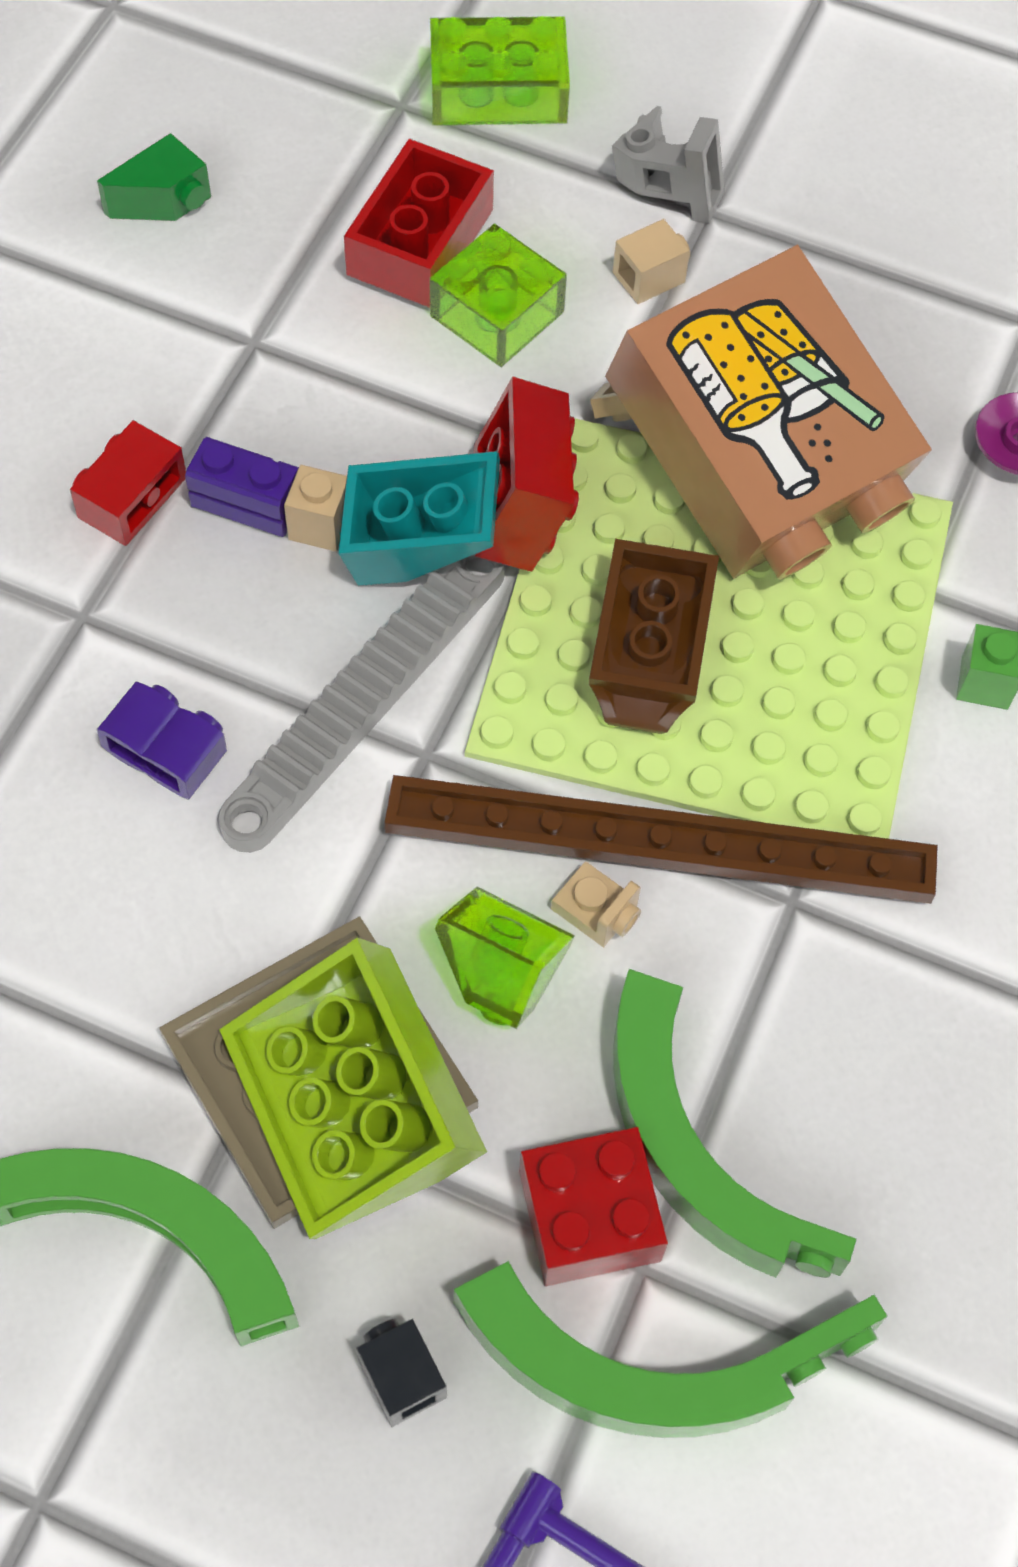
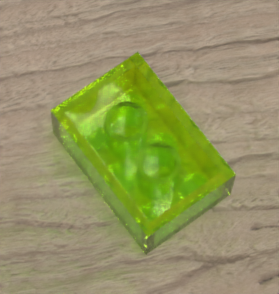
(499, 70)

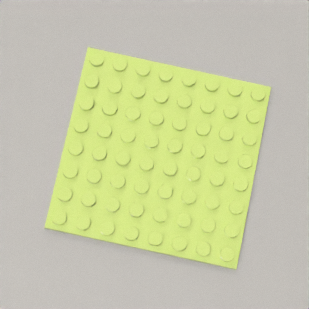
(798, 676)

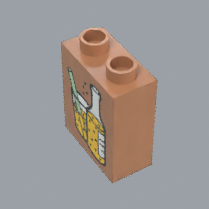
(768, 415)

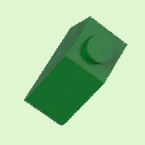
(156, 183)

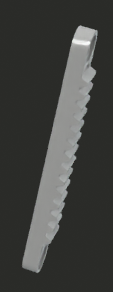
(356, 701)

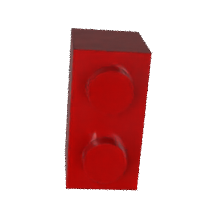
(128, 482)

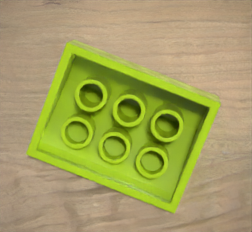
(351, 1088)

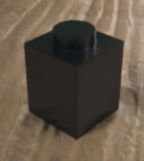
(401, 1370)

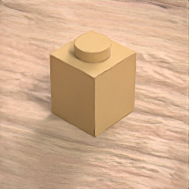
(651, 261)
(316, 508)

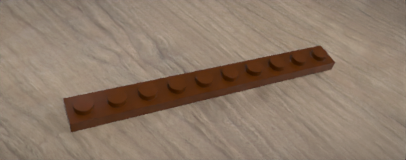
(662, 839)

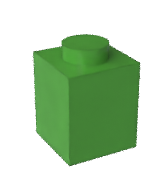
(989, 667)

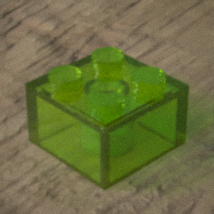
(497, 295)

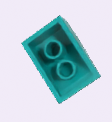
(417, 515)

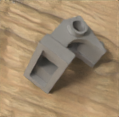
(672, 171)

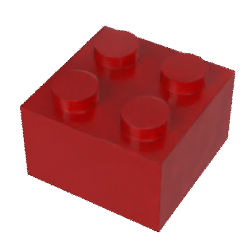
(592, 1206)

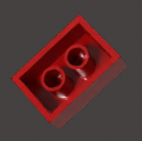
(418, 220)
(536, 471)

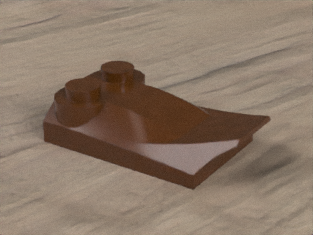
(652, 634)

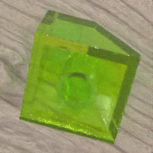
(500, 955)

